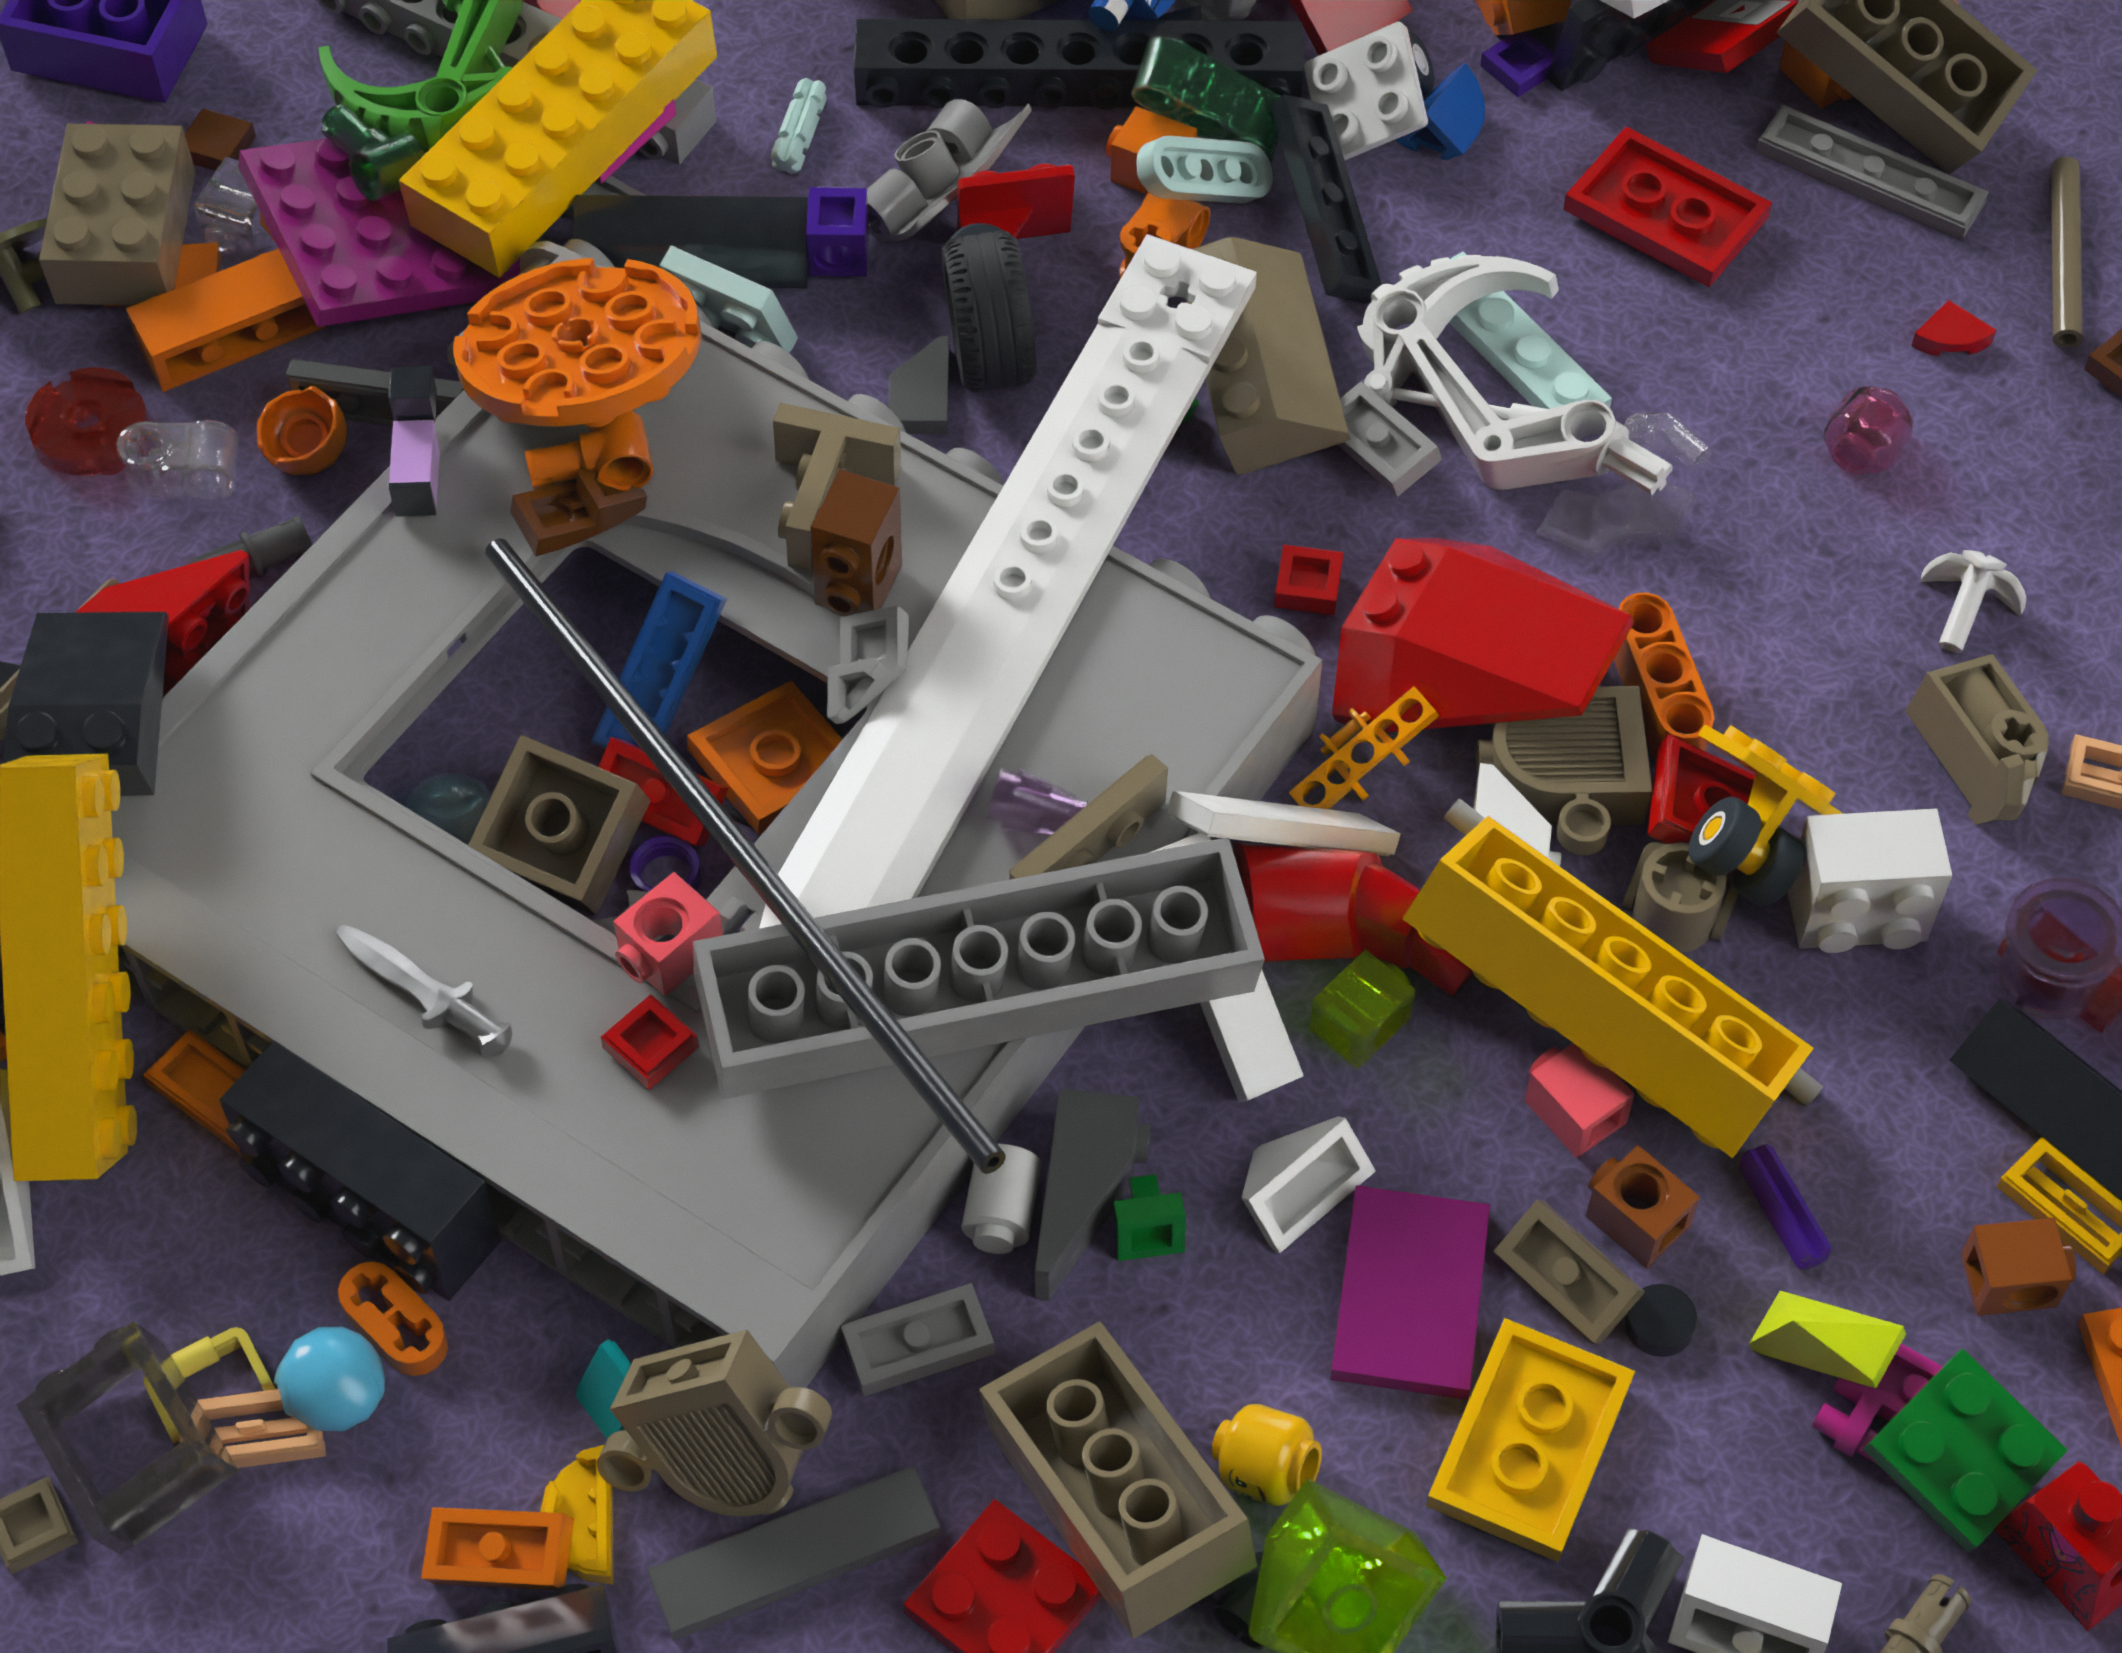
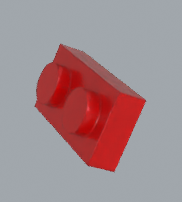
(666, 807)

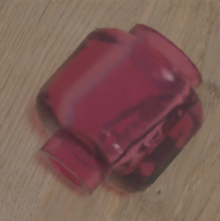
(1868, 430)

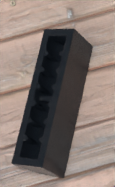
(742, 234)
(2048, 1089)

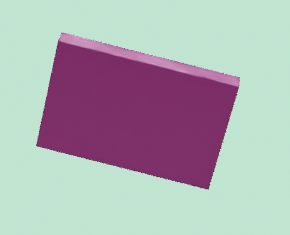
(1411, 1292)

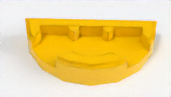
(589, 1500)

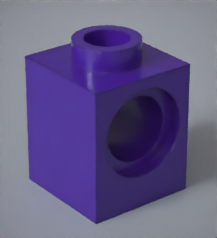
(837, 231)

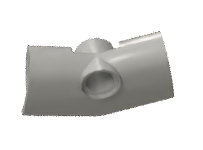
(931, 165)

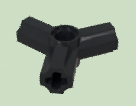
(1623, 1600)

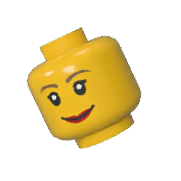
(1266, 1454)

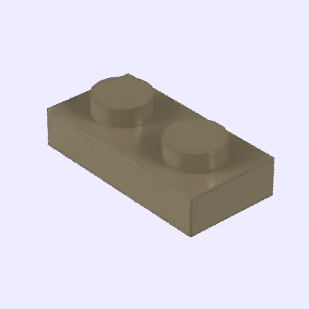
(1569, 1271)

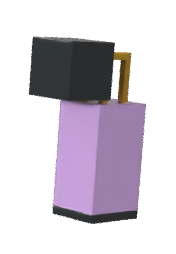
(414, 441)

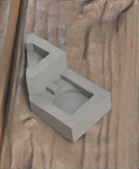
(870, 660)

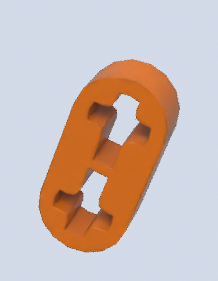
(403, 1307)

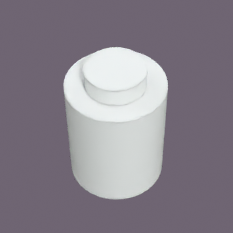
(1002, 1202)

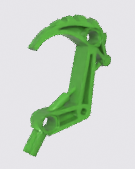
(437, 104)

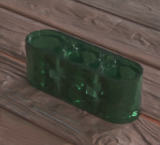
(1205, 95)

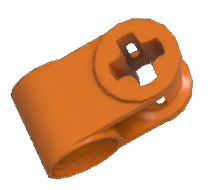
(1168, 219)

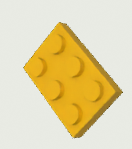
(1530, 1439)

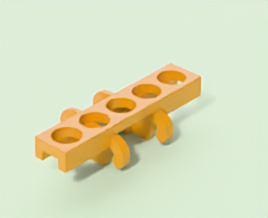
(1373, 734)

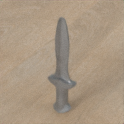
(440, 1001)

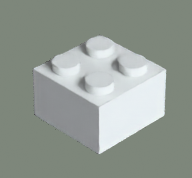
(1870, 879)

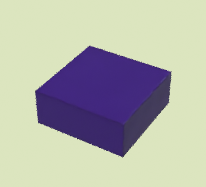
(1518, 62)

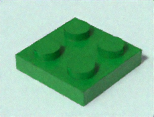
(1965, 1450)

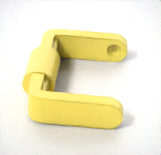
(203, 1354)

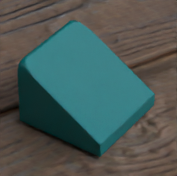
(602, 1384)

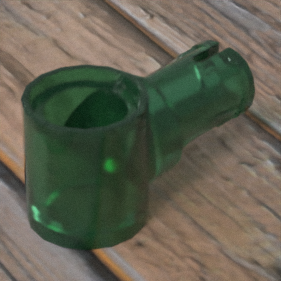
(373, 156)

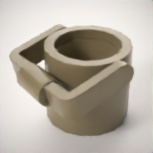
(1679, 897)

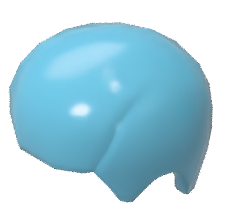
(330, 1379)

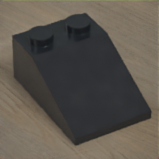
(92, 690)

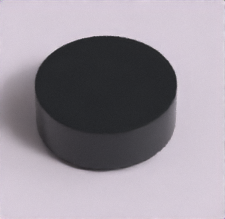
(1661, 1321)

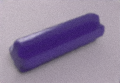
(1785, 1207)

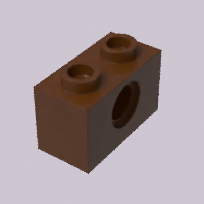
(856, 544)

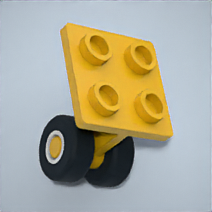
(1748, 834)

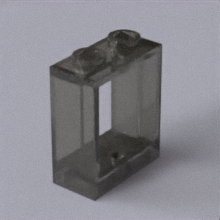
(163, 1486)

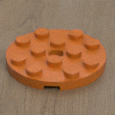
(530, 370)

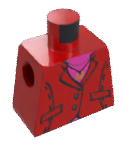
(2072, 1542)

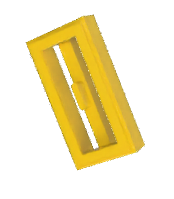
(2037, 1205)

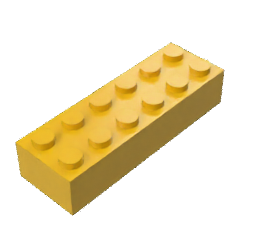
(555, 125)
(63, 967)
(1607, 985)

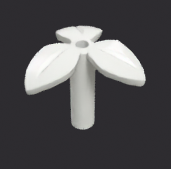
(1977, 576)

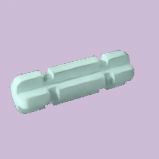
(798, 126)

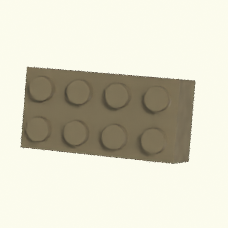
(1916, 67)
(1118, 1479)

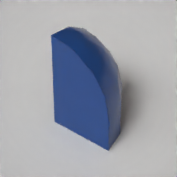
(1454, 116)

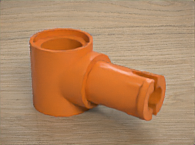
(613, 451)

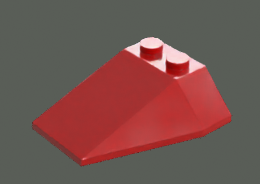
(1473, 637)

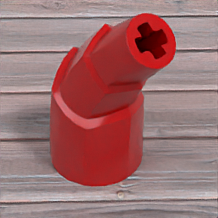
(1335, 908)

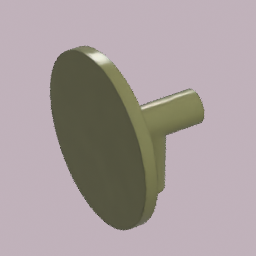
(21, 275)

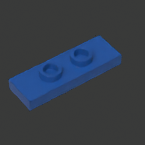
(665, 653)

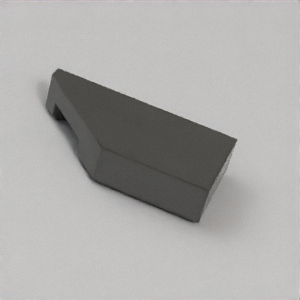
(922, 390)

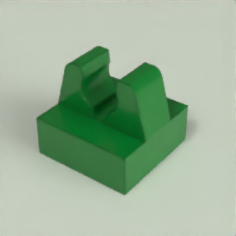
(1149, 1221)

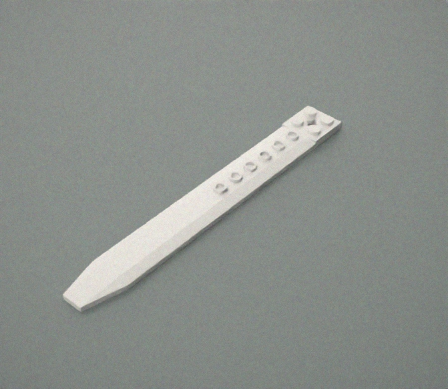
(1017, 585)

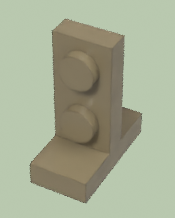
(821, 447)

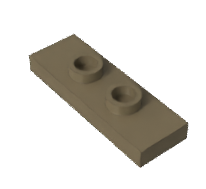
(1105, 822)

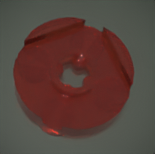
(91, 449)

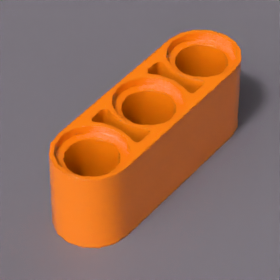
(1662, 656)

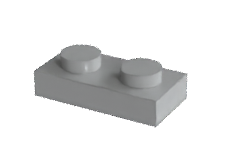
(1385, 441)
(917, 1339)

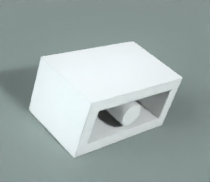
(1752, 1604)

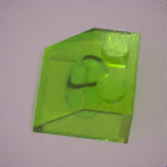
(1339, 1578)

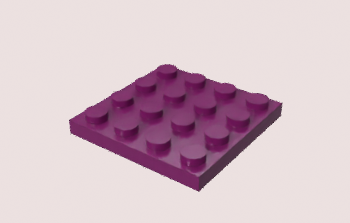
(350, 252)

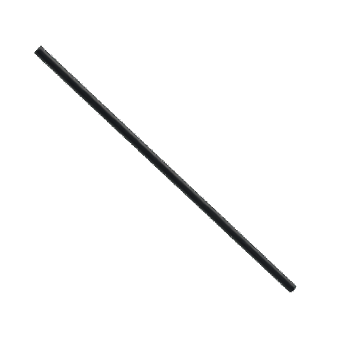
(751, 863)

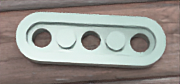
(1204, 169)

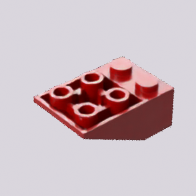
(200, 602)

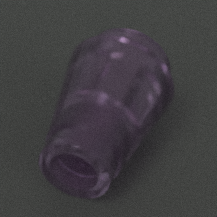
(1031, 803)

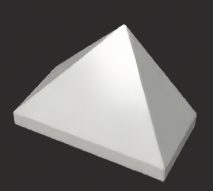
(1303, 1178)

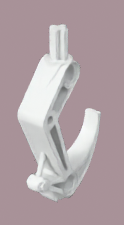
(1532, 441)

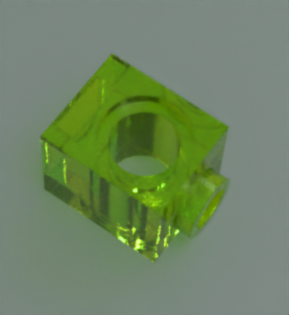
(1362, 1008)

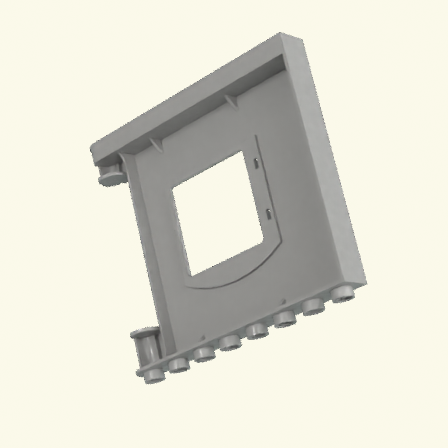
(666, 1198)

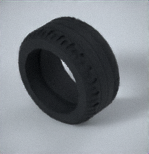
(989, 311)

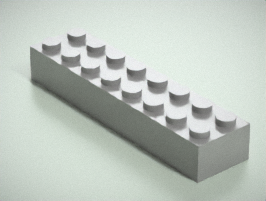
(983, 965)

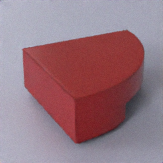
(1953, 331)

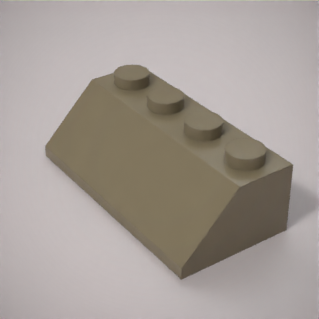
(1274, 374)

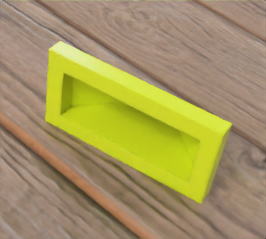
(1828, 1339)

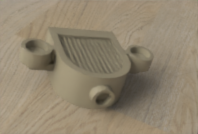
(1579, 768)
(713, 1426)

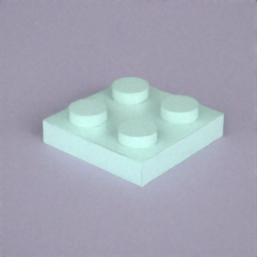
(732, 301)

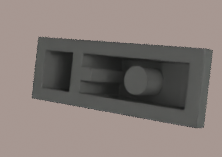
(1089, 1169)

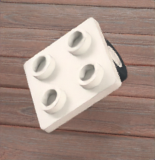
(1373, 87)

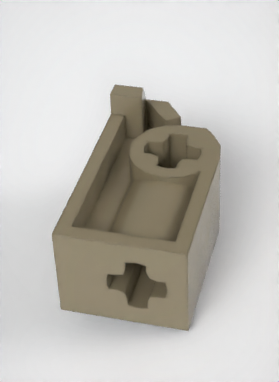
(1982, 735)

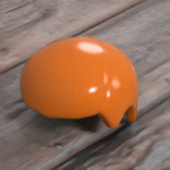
(302, 432)

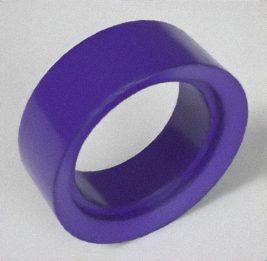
(664, 846)

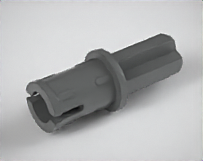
(267, 546)

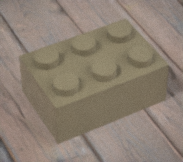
(117, 213)

